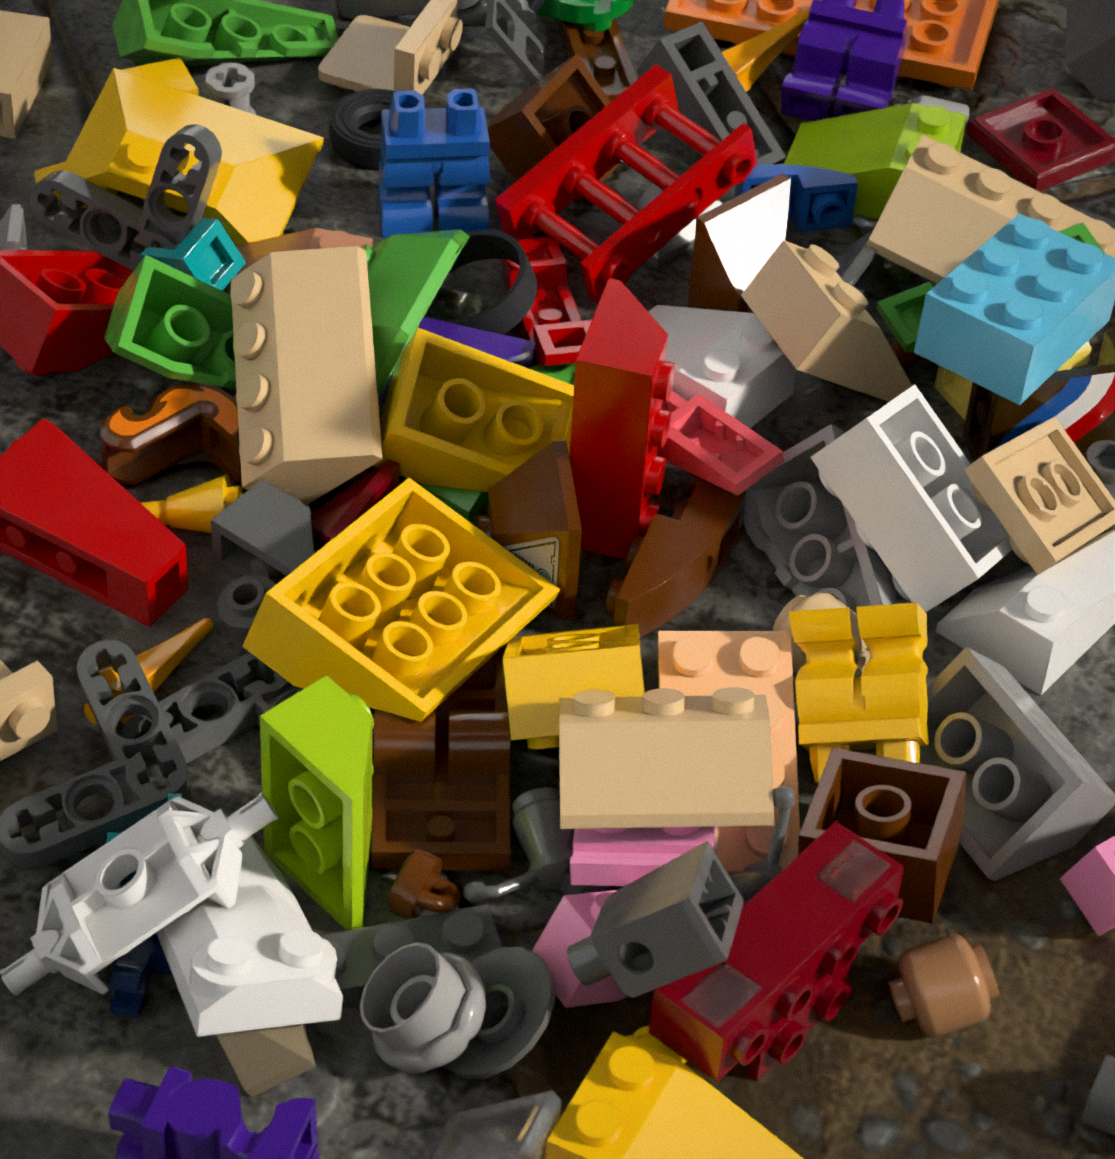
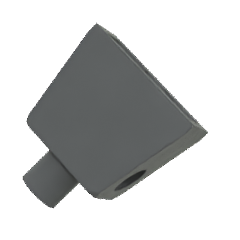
(662, 926)

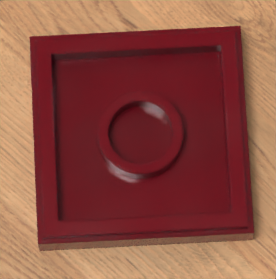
(1043, 140)

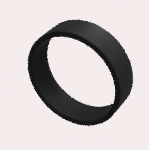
(518, 300)

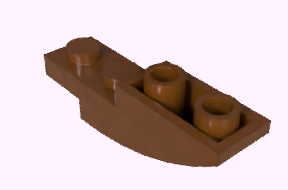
(677, 557)

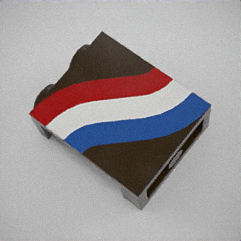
(1077, 398)

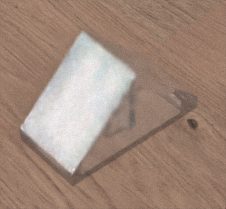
(501, 1130)

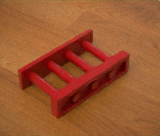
(600, 145)

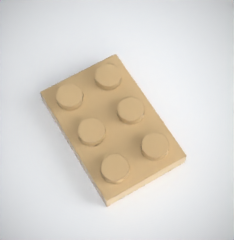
(1043, 494)

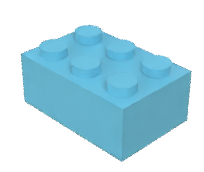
(1017, 308)

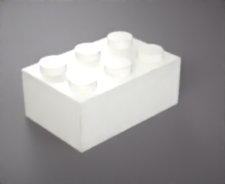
(913, 500)

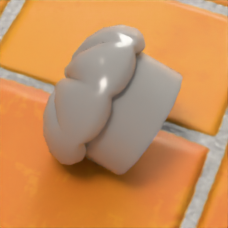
(422, 1007)

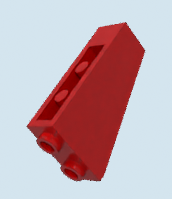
(86, 528)

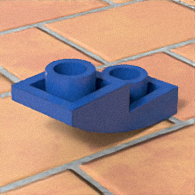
(816, 196)

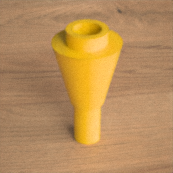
(195, 506)

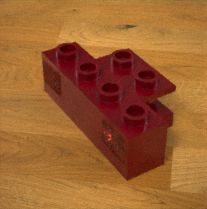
(784, 959)

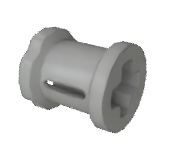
(219, 84)

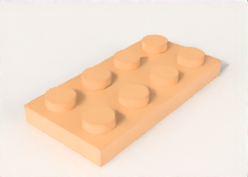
(759, 662)

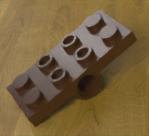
(446, 779)

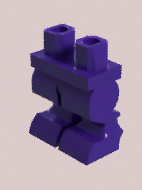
(848, 42)
(205, 1122)

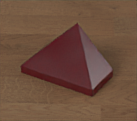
(353, 503)

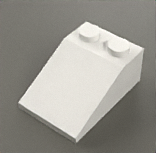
(726, 360)

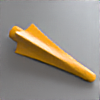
(755, 55)
(159, 660)

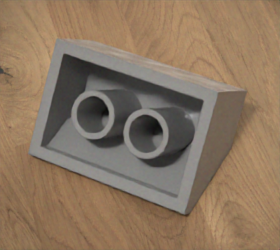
(1023, 777)

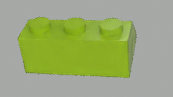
(321, 788)

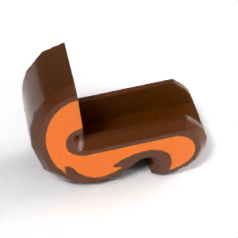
(173, 428)

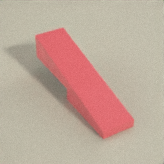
(716, 445)

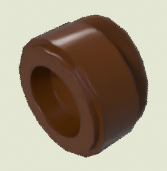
(416, 885)

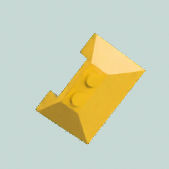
(259, 165)

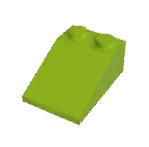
(874, 147)

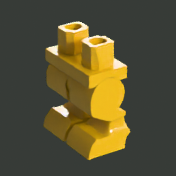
(866, 708)

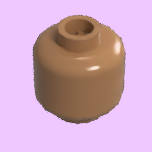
(944, 985)

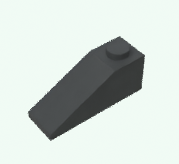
(709, 88)

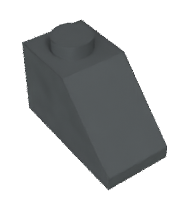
(262, 534)

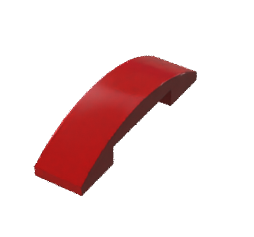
(553, 316)

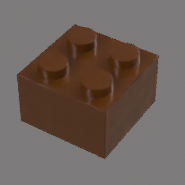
(901, 810)

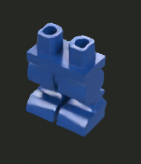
(436, 147)

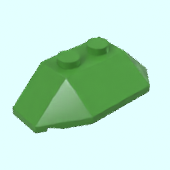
(402, 283)

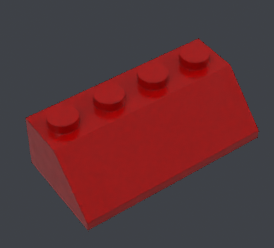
(619, 422)

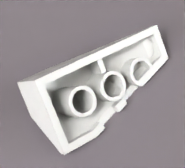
(1041, 620)

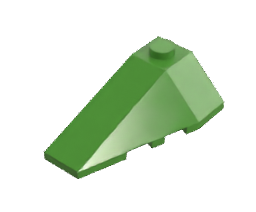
(220, 31)
(174, 325)

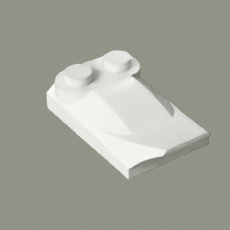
(252, 960)

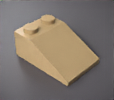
(823, 322)

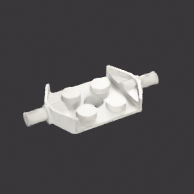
(179, 861)

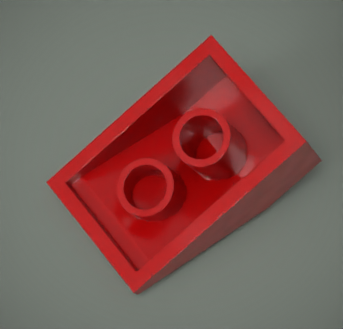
(57, 307)

